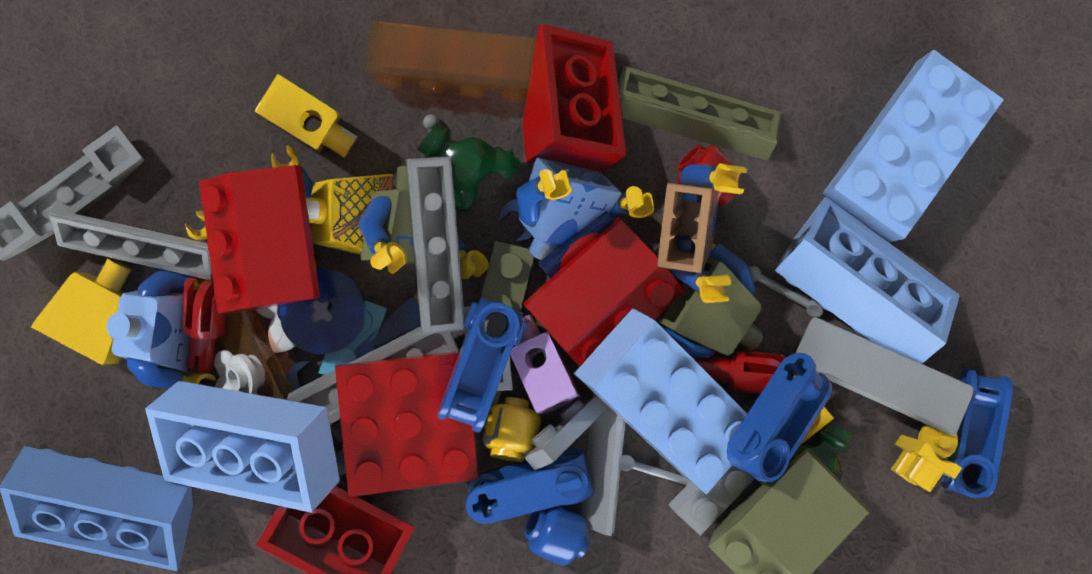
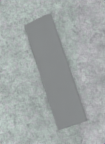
(131, 244)
(436, 245)
(886, 376)
(604, 467)

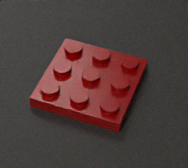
(394, 428)

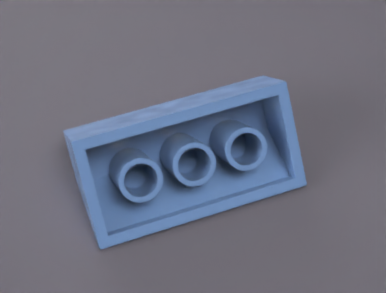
(97, 507)

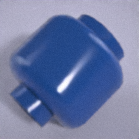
(557, 534)

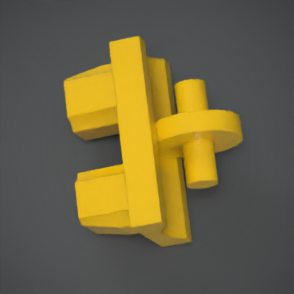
(923, 458)

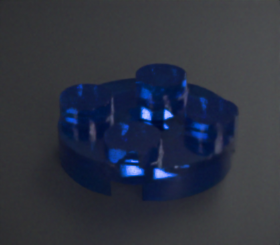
(320, 335)

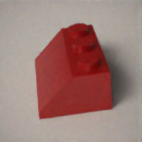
(259, 238)
(600, 289)
(337, 537)

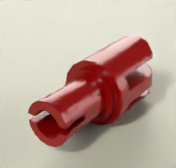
(201, 323)
(743, 371)

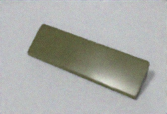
(698, 113)

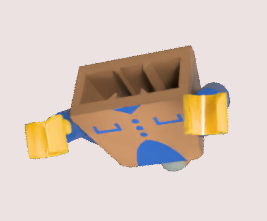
(690, 226)

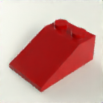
(573, 101)

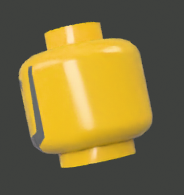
(511, 429)

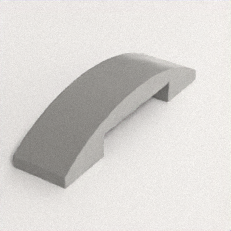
(74, 190)

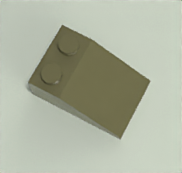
(789, 521)

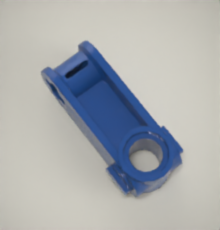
(480, 364)
(779, 419)
(981, 435)
(523, 490)

